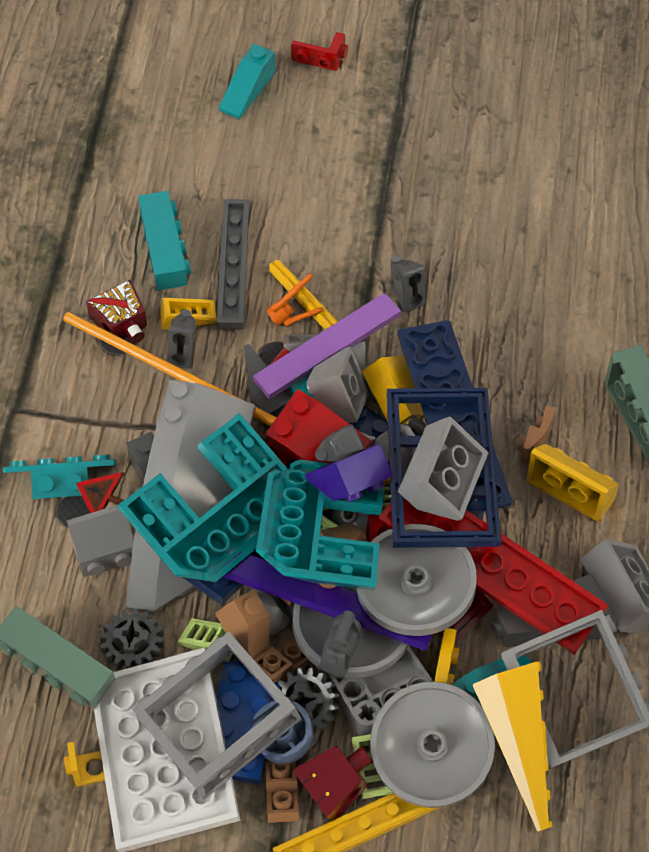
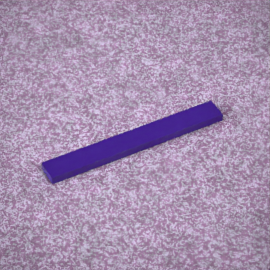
(329, 601)

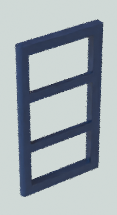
(442, 538)

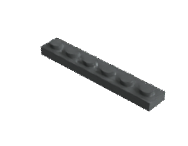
(233, 264)

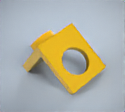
(76, 766)

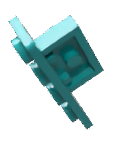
(58, 479)

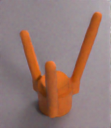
(281, 310)

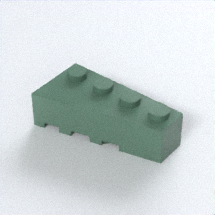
(629, 388)
(54, 658)

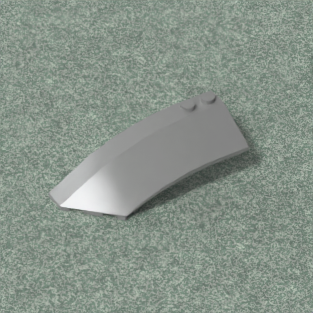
(186, 419)

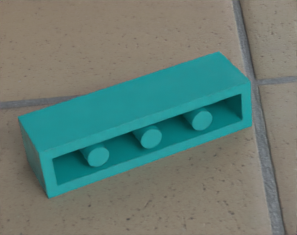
(163, 241)

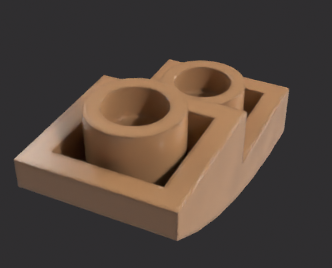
(536, 435)
(283, 660)
(281, 792)

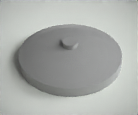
(419, 587)
(372, 656)
(432, 744)

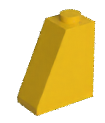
(391, 374)

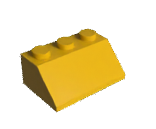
(571, 481)

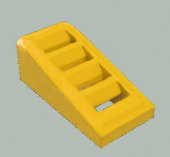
(173, 306)

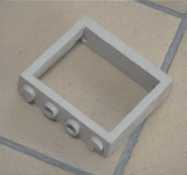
(618, 656)
(246, 747)

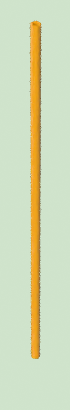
(157, 362)

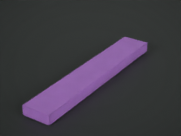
(342, 334)

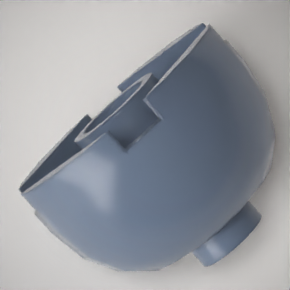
(291, 744)

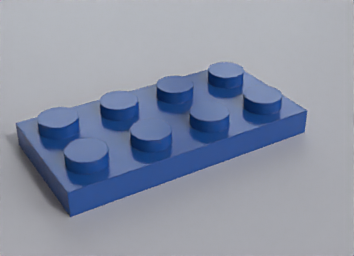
(238, 701)

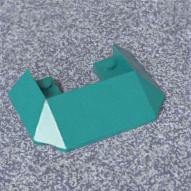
(292, 525)
(205, 544)

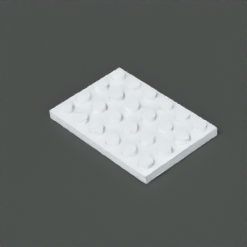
(144, 787)

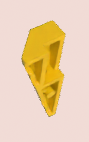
(514, 713)

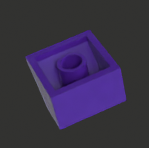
(352, 474)

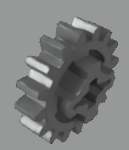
(120, 635)
(305, 688)

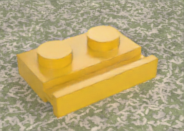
(447, 657)

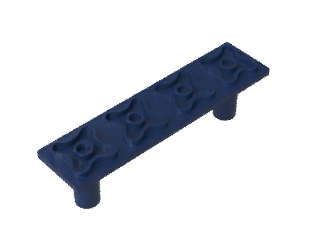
(438, 363)

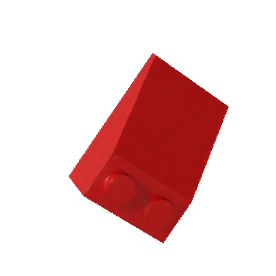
(304, 426)

